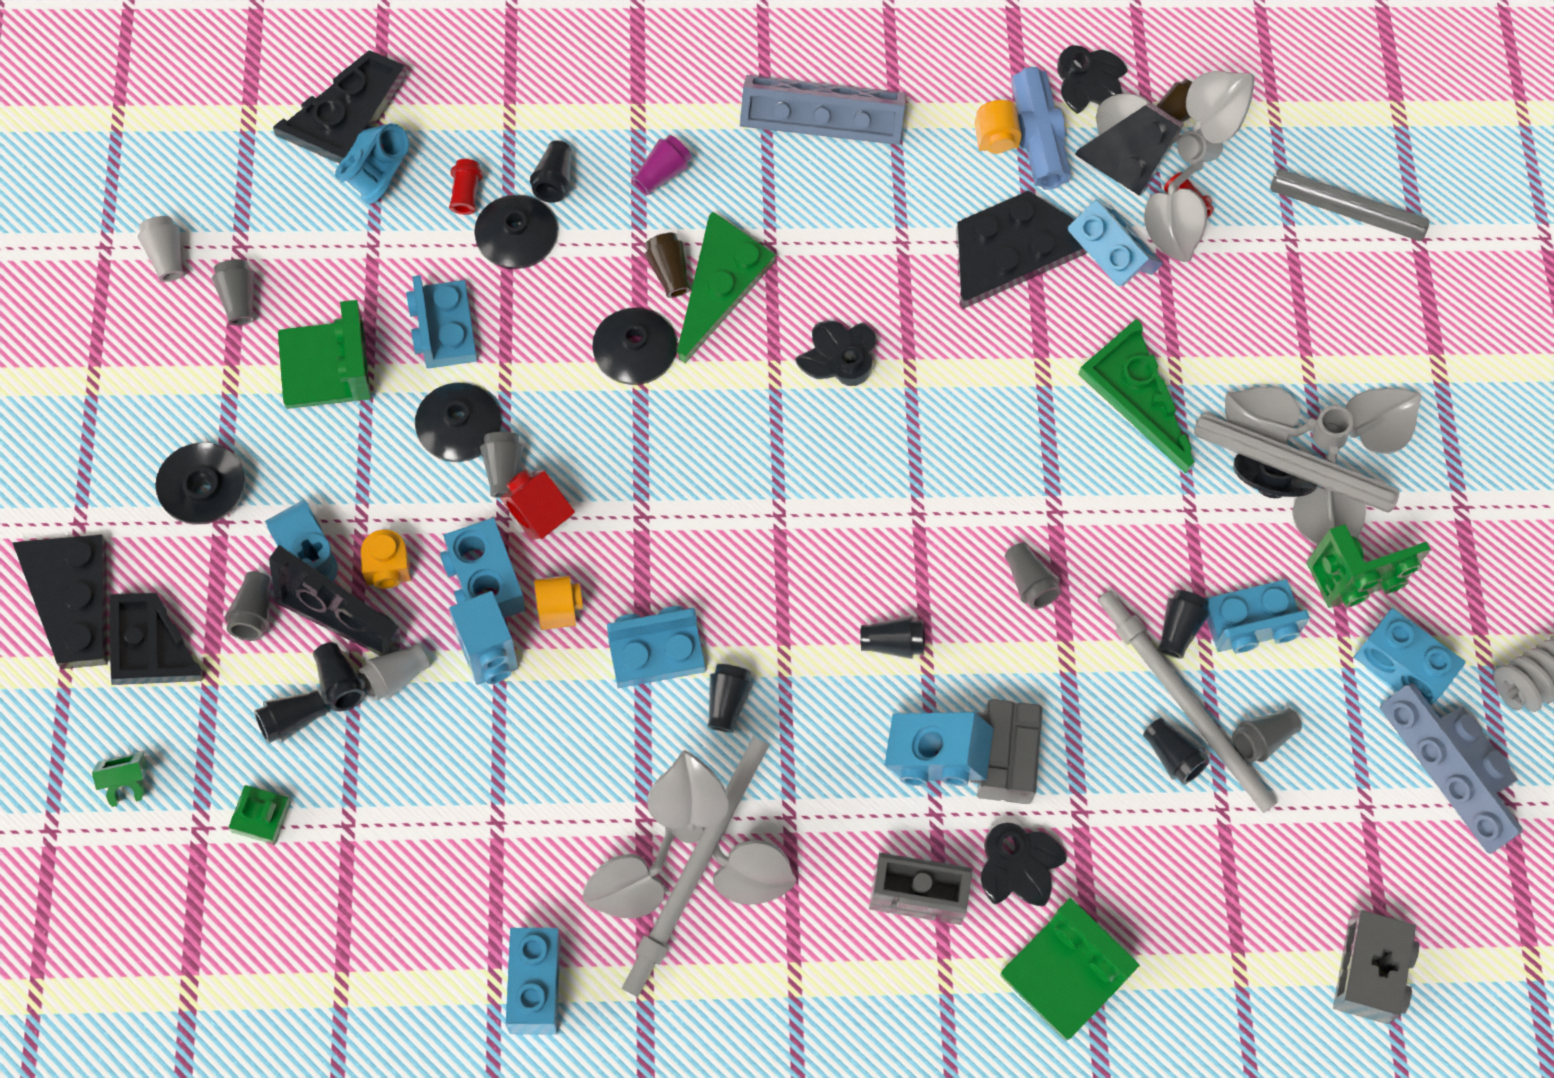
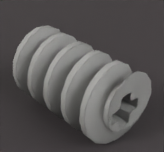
(1528, 678)

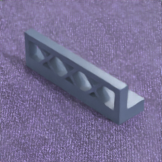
(822, 109)

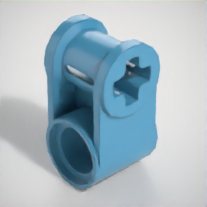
(370, 166)
(302, 536)

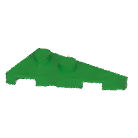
(724, 275)
(1131, 384)

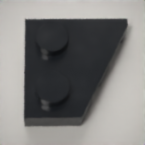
(1133, 147)
(146, 643)

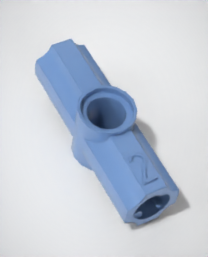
(1041, 128)

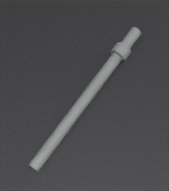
(1132, 632)
(653, 948)

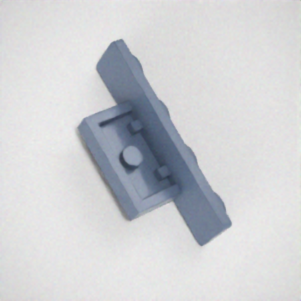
(1459, 763)

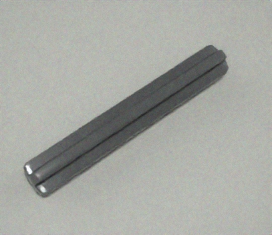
(1350, 204)

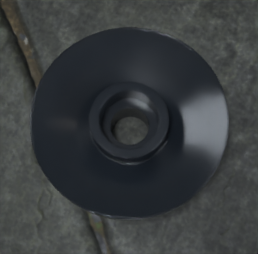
(516, 246)
(629, 361)
(459, 438)
(198, 466)
(1269, 480)

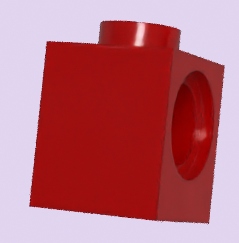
(536, 503)

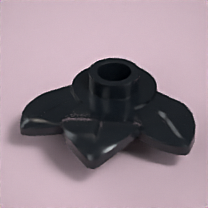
(1093, 81)
(836, 350)
(1024, 870)

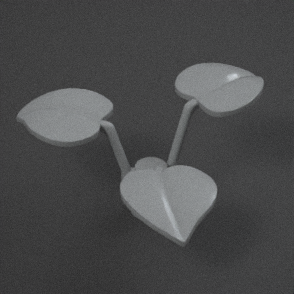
(1219, 106)
(1379, 416)
(686, 803)

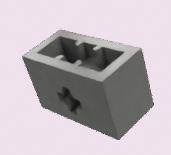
(1359, 986)

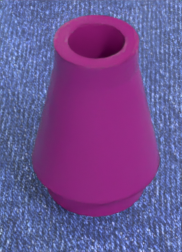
(663, 163)

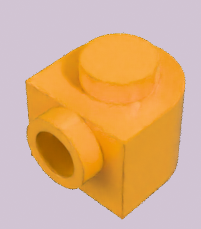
(997, 126)
(385, 559)
(557, 601)

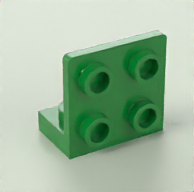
(325, 361)
(1347, 579)
(1069, 970)

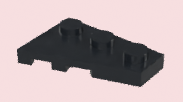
(345, 109)
(69, 595)
(329, 605)

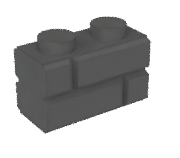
(1013, 751)
(920, 888)

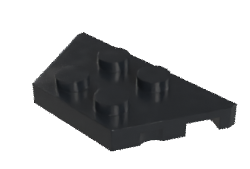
(1011, 246)

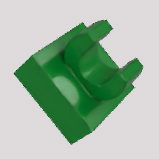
(119, 772)
(259, 814)

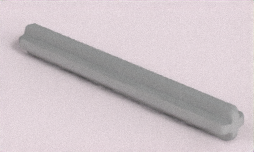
(1297, 463)

